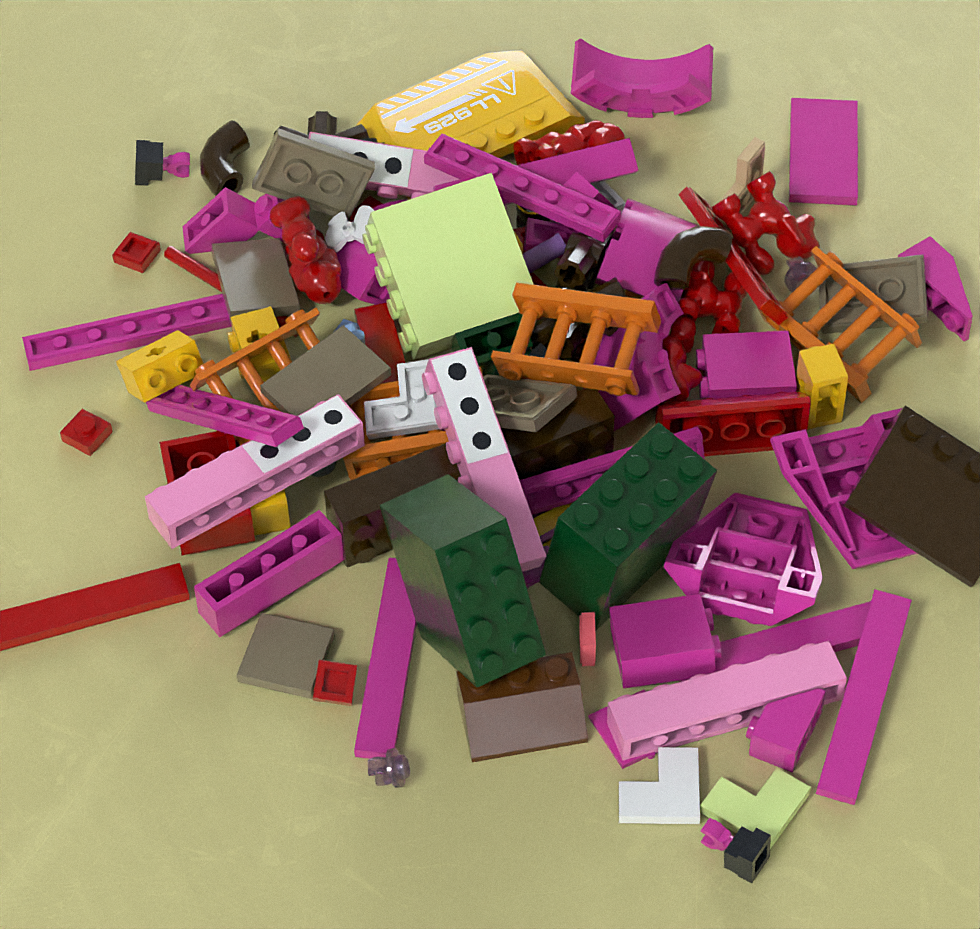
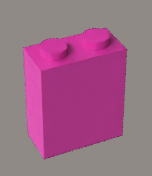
(745, 364)
(663, 640)

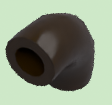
(219, 155)
(687, 250)

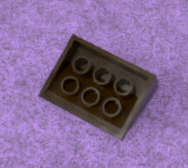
(924, 493)

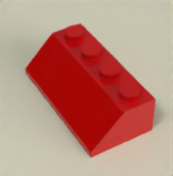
(739, 422)

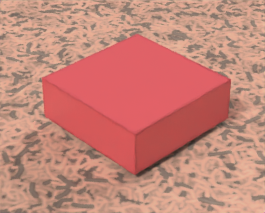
(587, 639)

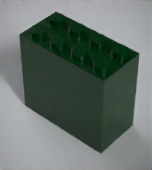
(626, 524)
(463, 579)

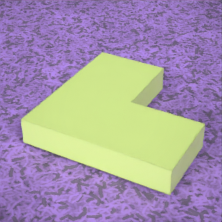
(768, 810)

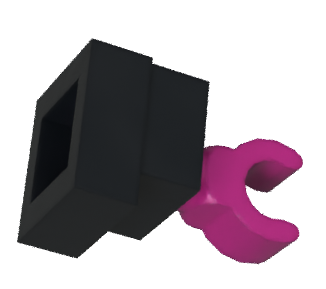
(151, 162)
(743, 853)

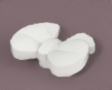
(342, 230)

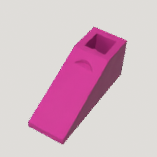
(944, 287)

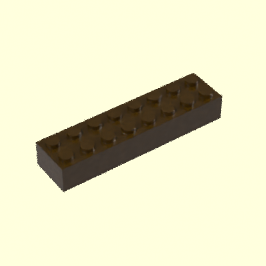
(572, 436)

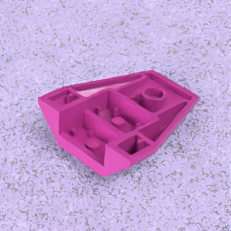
(823, 475)
(749, 560)

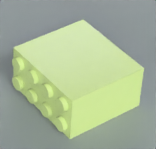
(446, 262)

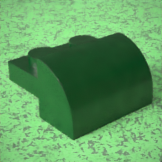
(491, 336)

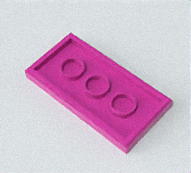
(823, 151)

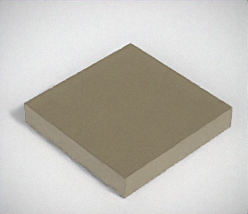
(285, 655)

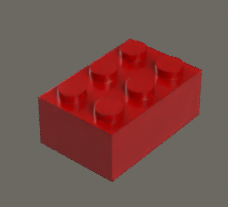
(192, 452)

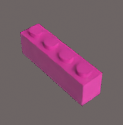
(269, 573)

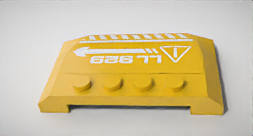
(478, 103)

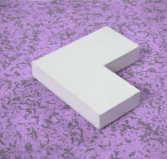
(403, 414)
(672, 798)

